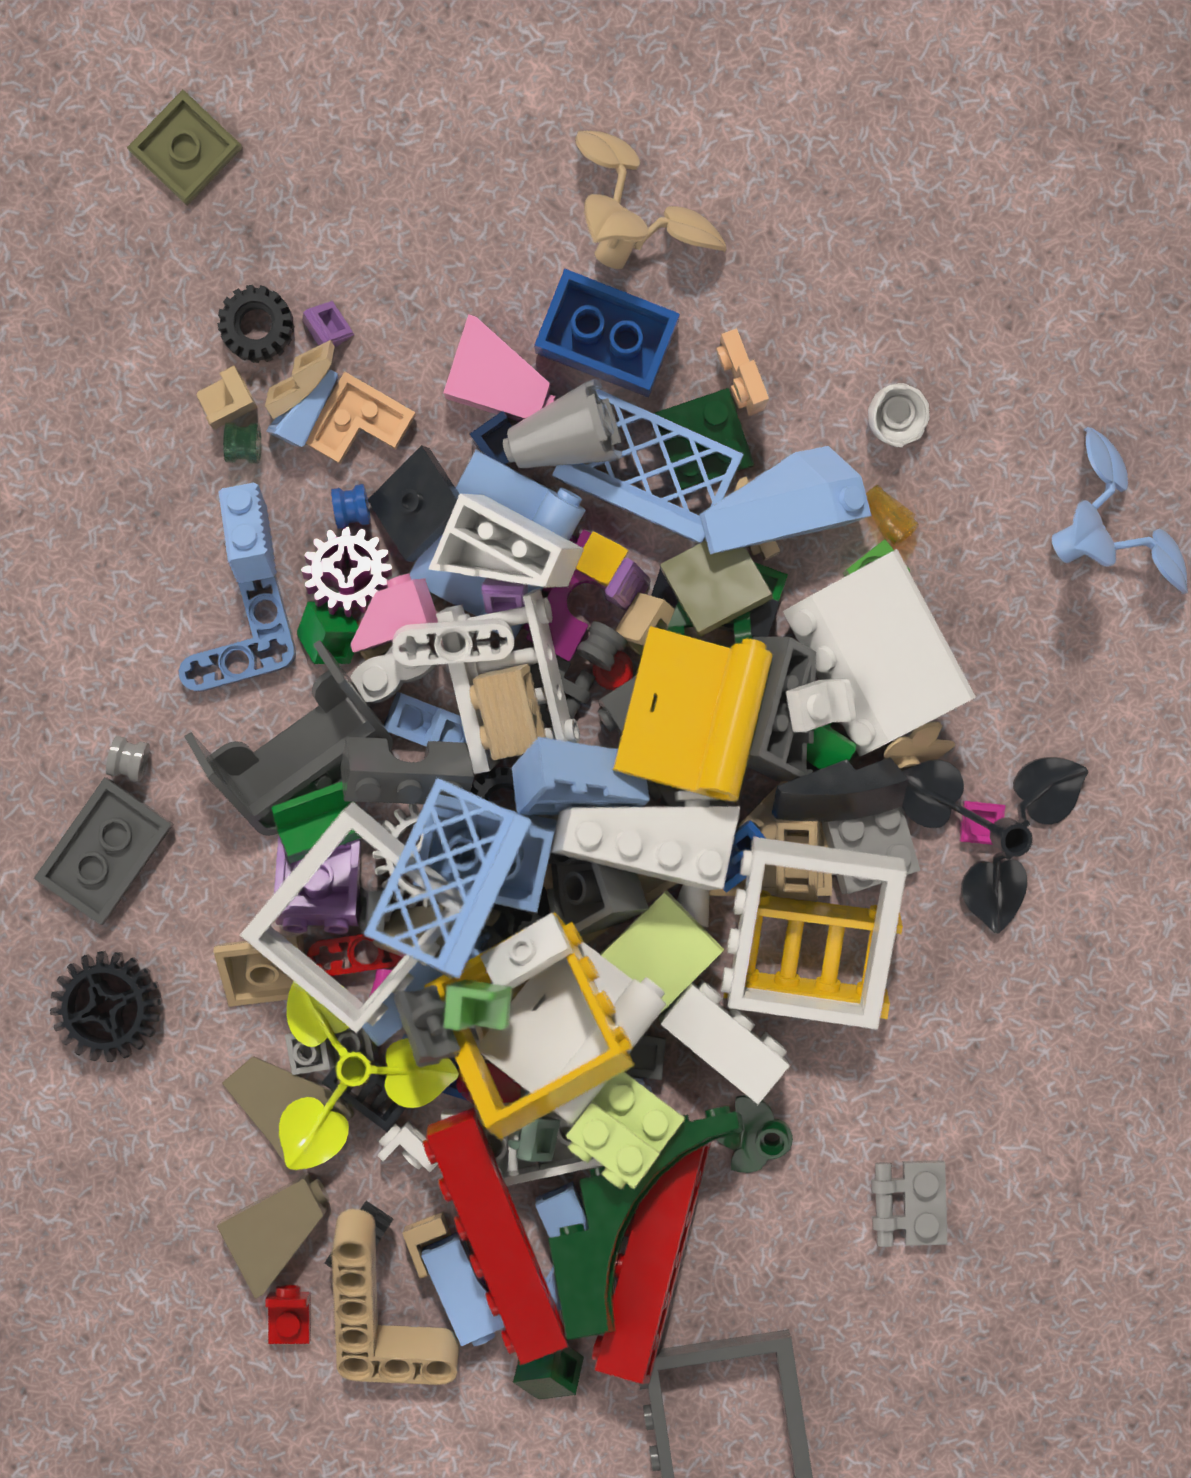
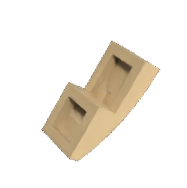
(306, 375)

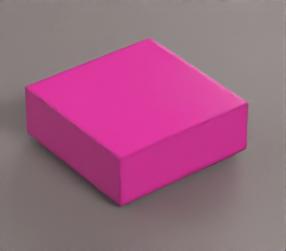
(972, 831)

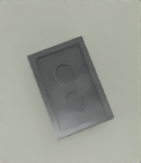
(103, 851)

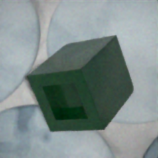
(551, 1375)

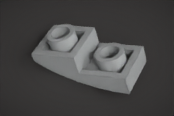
(324, 1056)

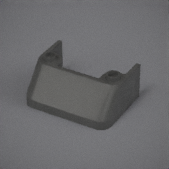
(297, 759)

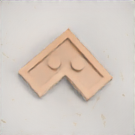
(747, 383)
(355, 408)

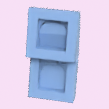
(423, 721)

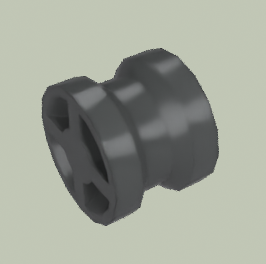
(602, 646)

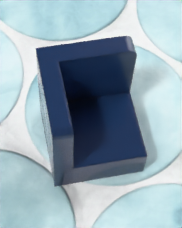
(490, 437)

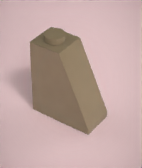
(272, 1229)

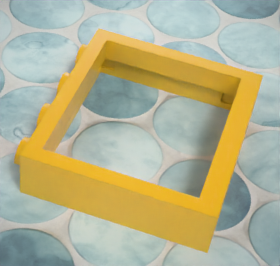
(503, 1120)

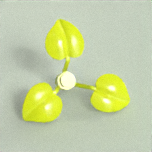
(314, 1132)

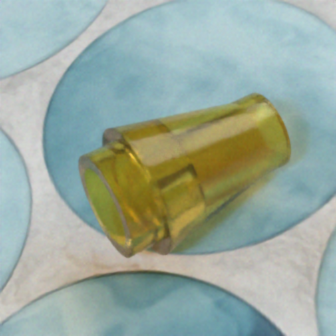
(890, 516)

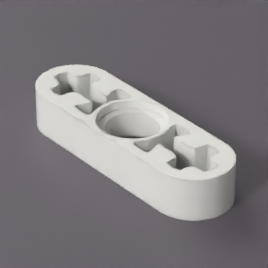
(421, 632)

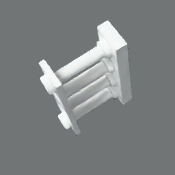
(538, 615)

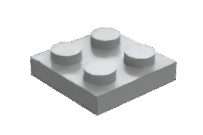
(875, 834)

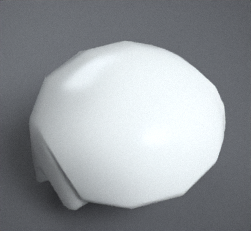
(898, 414)

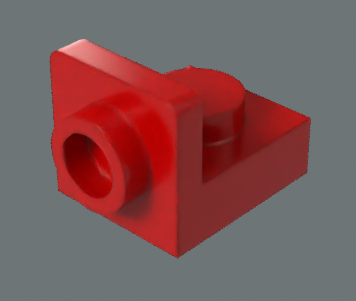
(289, 1315)

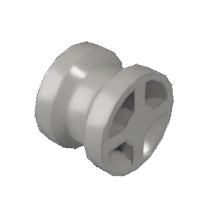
(127, 758)

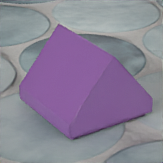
(327, 324)
(502, 595)

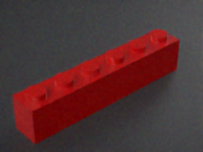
(496, 1235)
(650, 1271)

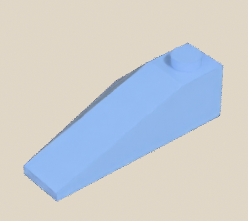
(794, 498)

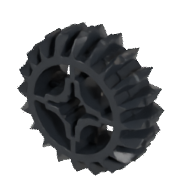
(72, 1020)

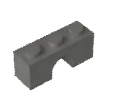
(377, 776)

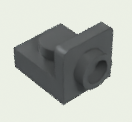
(367, 904)

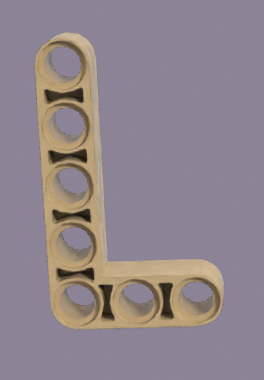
(372, 1350)

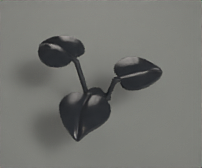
(1048, 794)

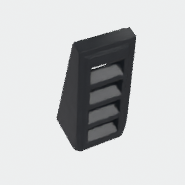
(371, 1111)

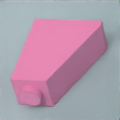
(494, 376)

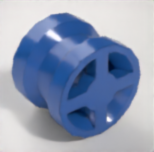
(350, 506)

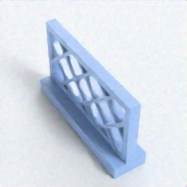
(641, 502)
(482, 892)

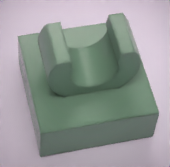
(537, 1140)

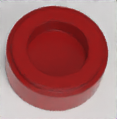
(619, 675)

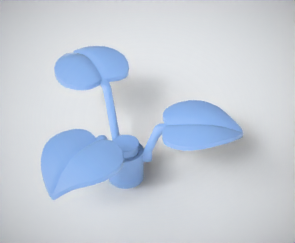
(1088, 533)

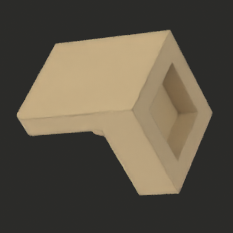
(226, 398)
(641, 614)
(423, 1234)

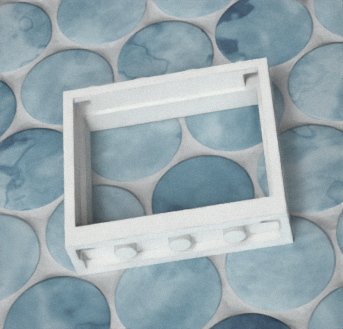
(822, 859)
(304, 970)

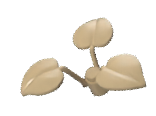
(618, 227)

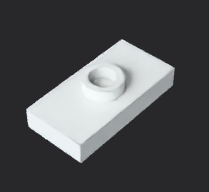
(527, 952)

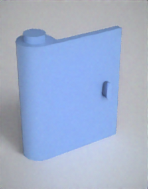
(542, 505)

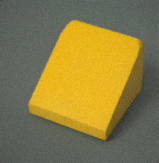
(601, 558)

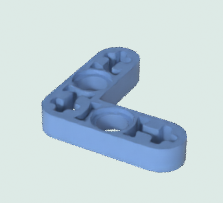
(262, 635)

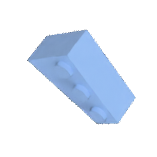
(572, 775)

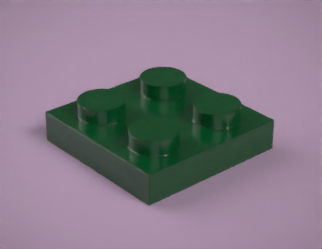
(713, 418)

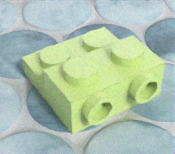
(623, 1130)

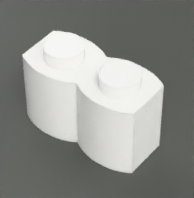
(384, 675)

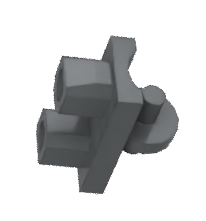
(423, 1020)

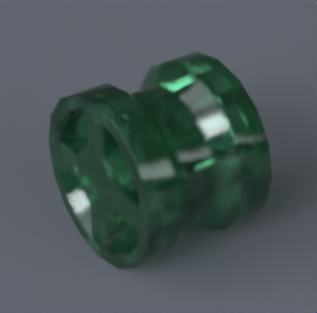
(242, 443)

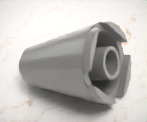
(566, 431)

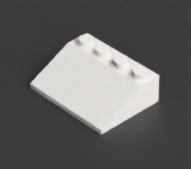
(888, 646)

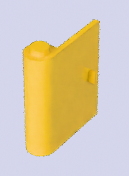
(700, 716)

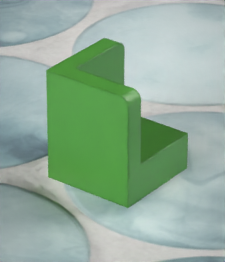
(477, 1004)

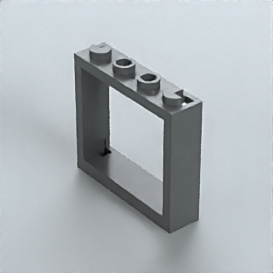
(722, 1350)

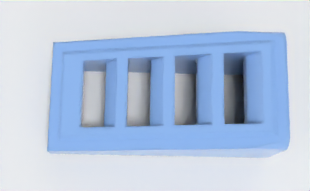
(299, 421)

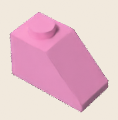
(390, 609)

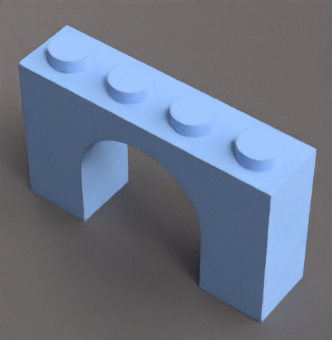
(464, 1293)

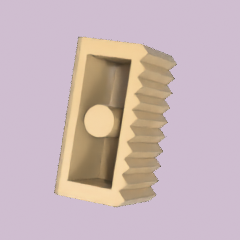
(507, 710)

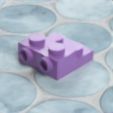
(328, 897)

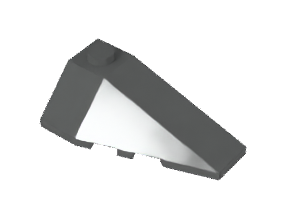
(592, 893)

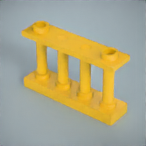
(798, 912)

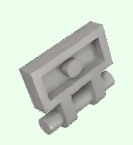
(924, 1203)

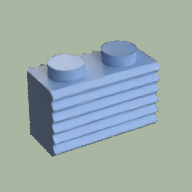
(247, 532)

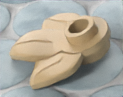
(919, 746)

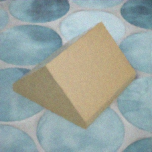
(251, 976)

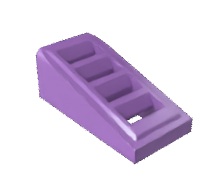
(626, 584)

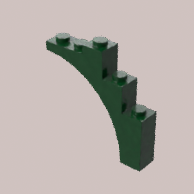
(588, 1258)

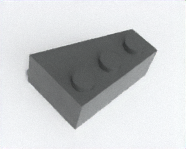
(775, 747)

